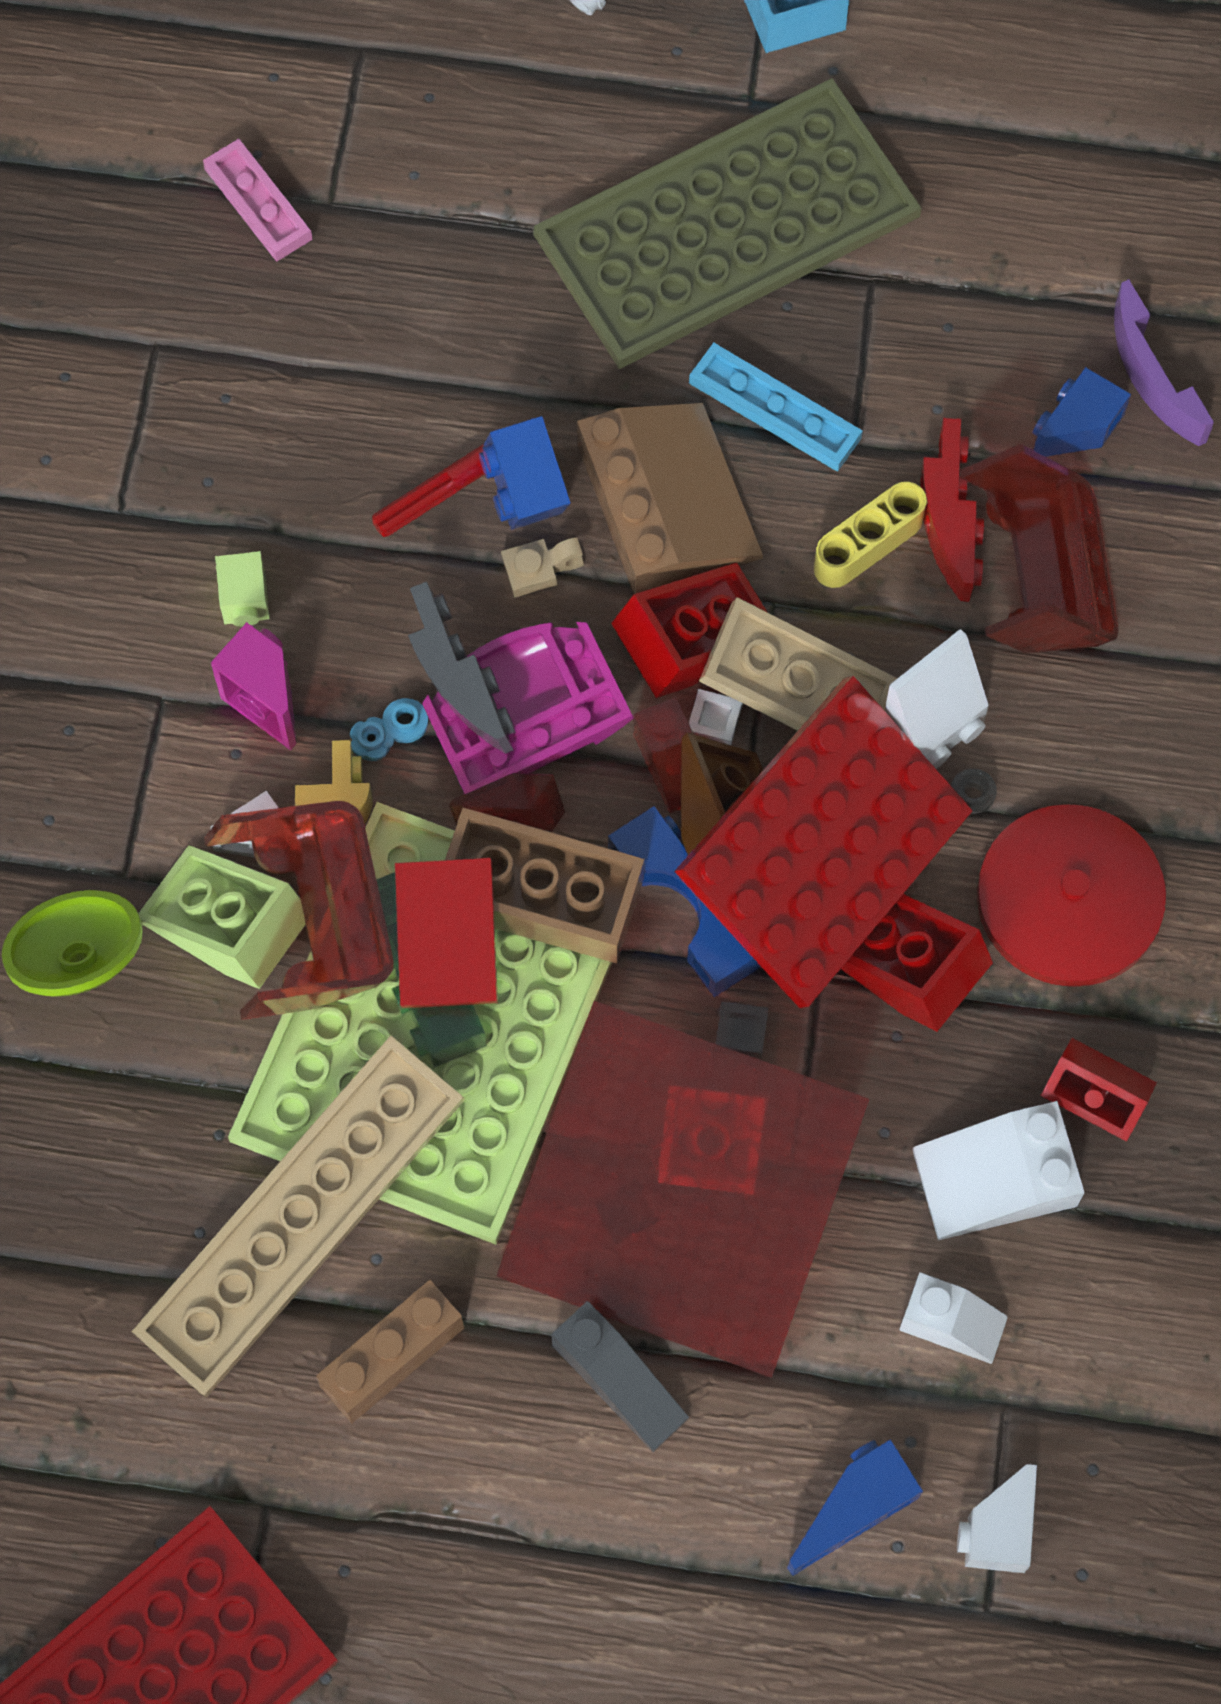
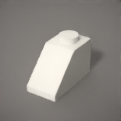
(953, 1318)
(1002, 1526)

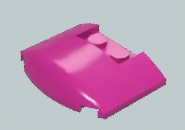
(555, 696)

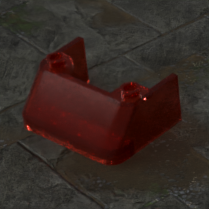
(1055, 550)
(338, 898)

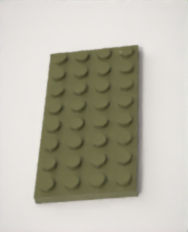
(726, 222)

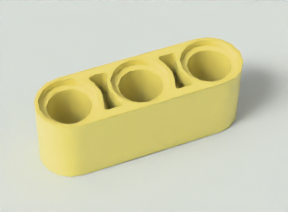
(876, 516)

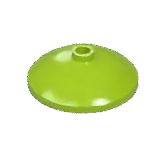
(72, 943)

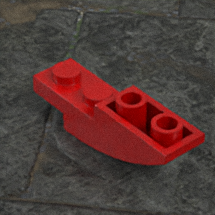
(949, 516)

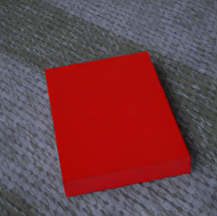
(446, 933)

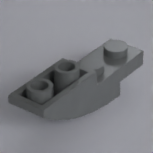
(458, 677)

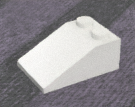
(940, 700)
(999, 1171)

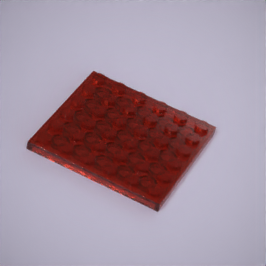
(683, 1188)

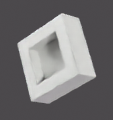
(715, 716)

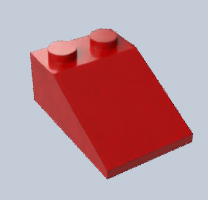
(677, 625)
(920, 961)

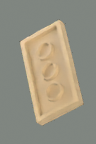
(782, 666)

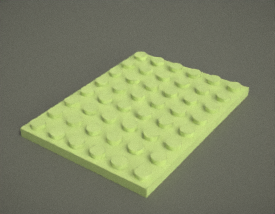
(509, 1087)

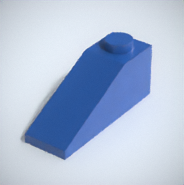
(865, 1495)

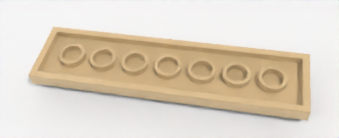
(298, 1216)

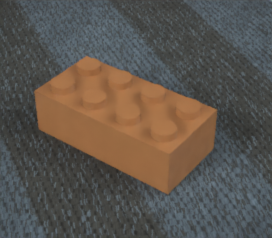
(553, 884)

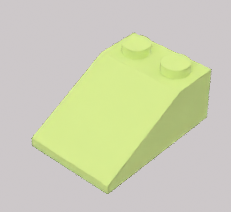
(225, 915)

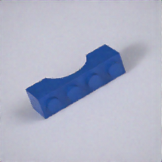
(713, 951)

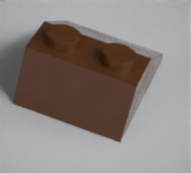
(711, 783)

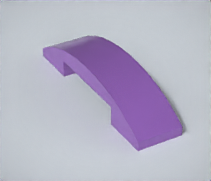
(1179, 410)

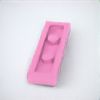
(257, 200)

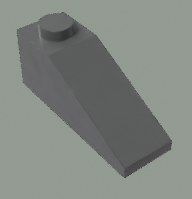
(618, 1376)

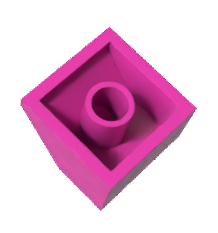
(256, 682)

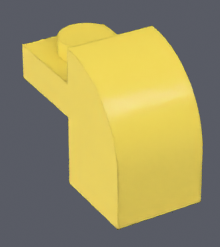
(346, 782)

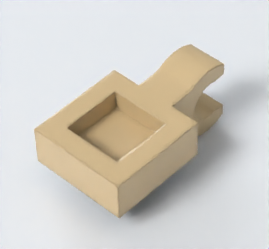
(534, 567)

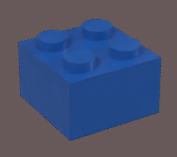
(524, 473)

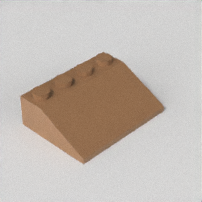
(665, 493)

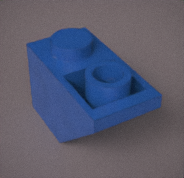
(1084, 418)

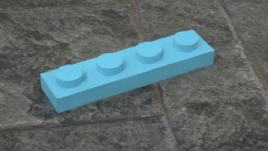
(775, 407)

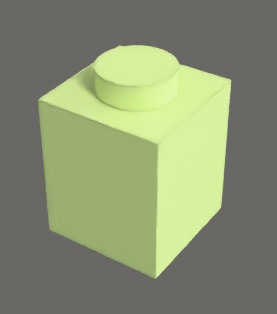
(242, 588)

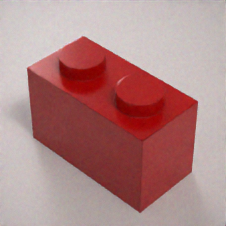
(1099, 1089)

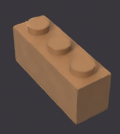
(390, 1351)

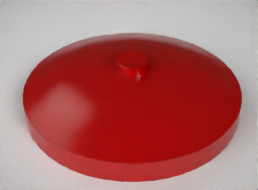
(1071, 895)

